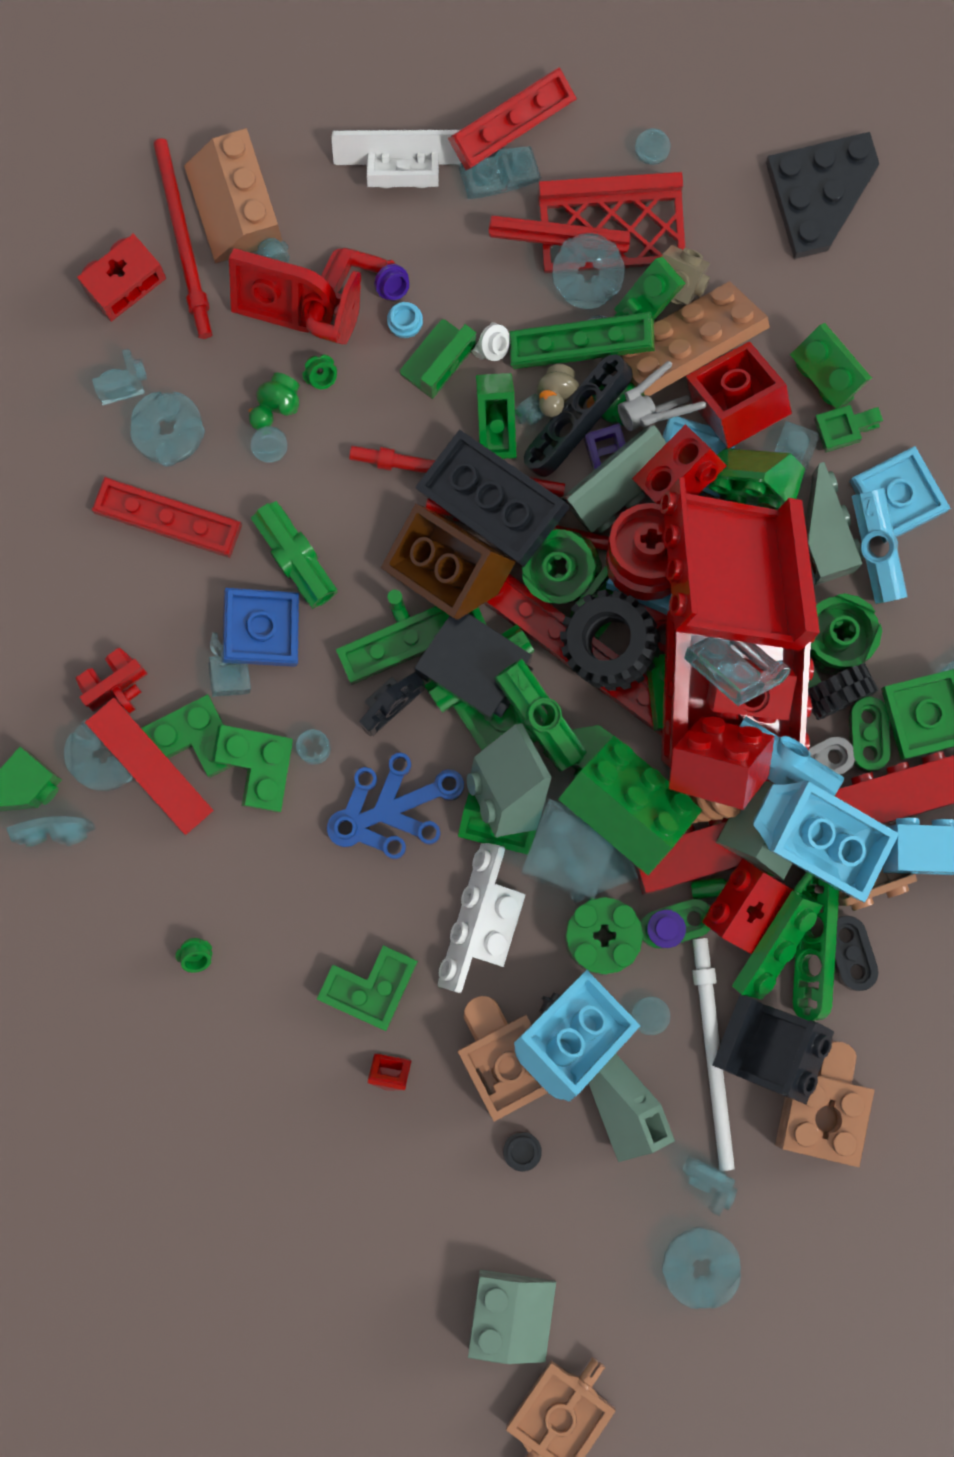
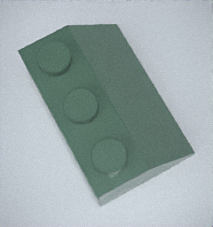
(611, 483)

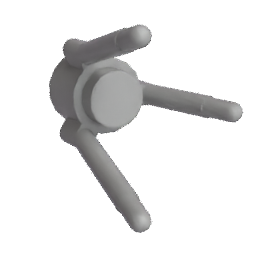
(641, 411)

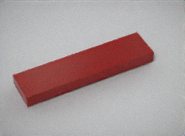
(512, 118)
(167, 517)
(149, 766)

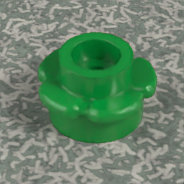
(323, 379)
(194, 955)

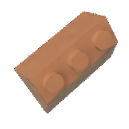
(231, 195)

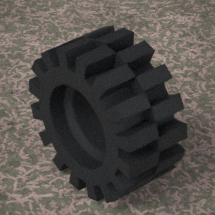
(841, 691)

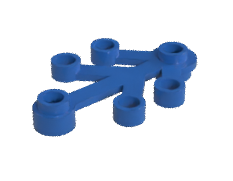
(389, 809)

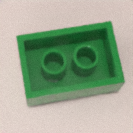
(630, 805)

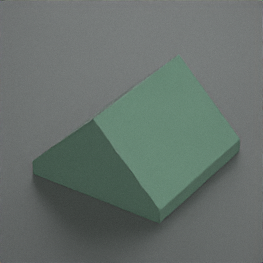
(745, 840)

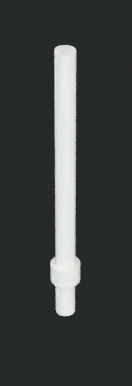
(705, 977)

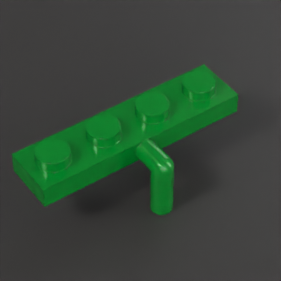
(394, 643)

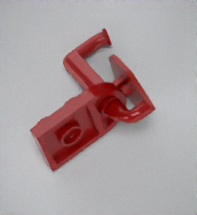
(299, 296)

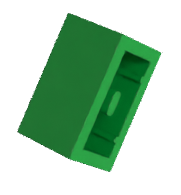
(758, 477)

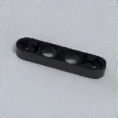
(581, 418)

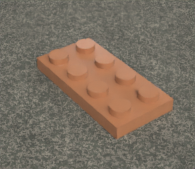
(698, 335)

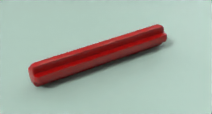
(550, 232)

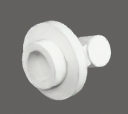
(493, 343)

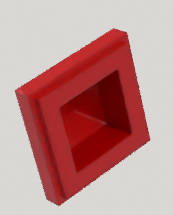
(389, 1072)

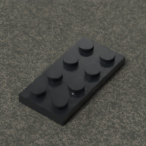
(492, 497)

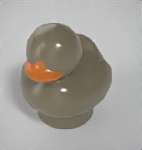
(556, 389)

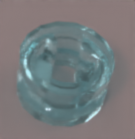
(324, 743)

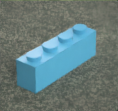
(922, 848)

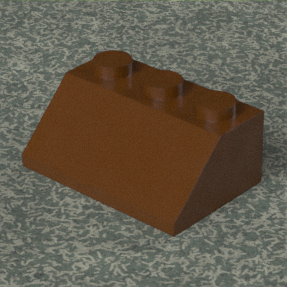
(446, 563)

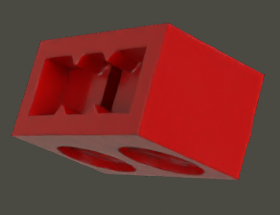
(681, 457)

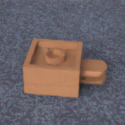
(492, 1059)
(835, 1116)

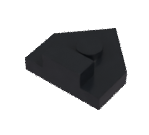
(389, 701)

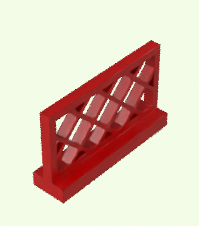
(618, 191)

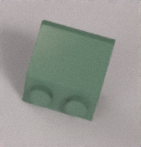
(510, 783)
(511, 1318)

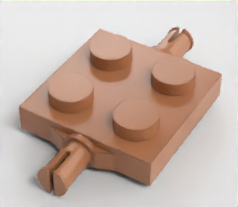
(562, 1413)

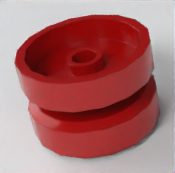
(637, 553)

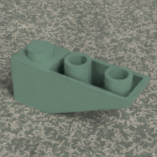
(828, 533)
(629, 1112)

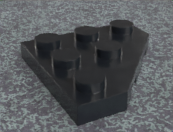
(820, 189)

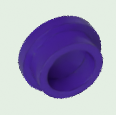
(392, 282)
(666, 929)

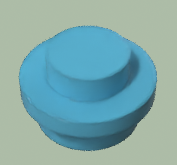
(404, 320)

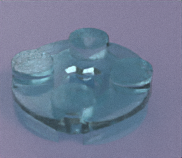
(575, 254)
(168, 407)
(89, 769)
(679, 1267)

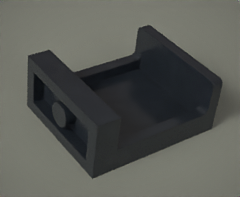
(467, 659)
(774, 1049)

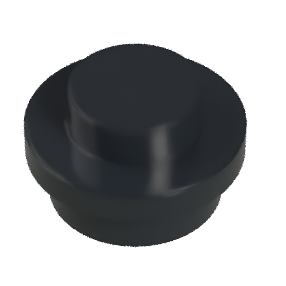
(522, 1151)

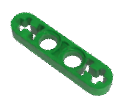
(825, 949)

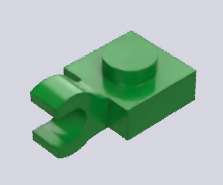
(843, 428)

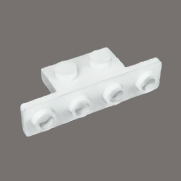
(396, 156)
(484, 920)

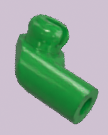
(707, 888)

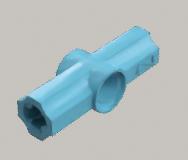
(886, 570)
(793, 763)

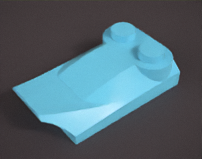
(824, 836)
(574, 1038)

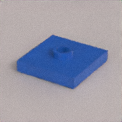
(260, 627)

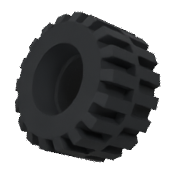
(591, 617)

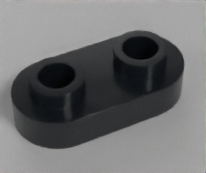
(855, 952)

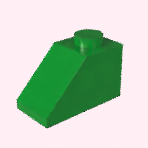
(496, 413)
(26, 782)

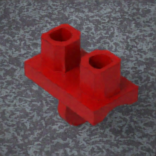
(99, 692)

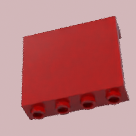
(739, 570)
(688, 689)

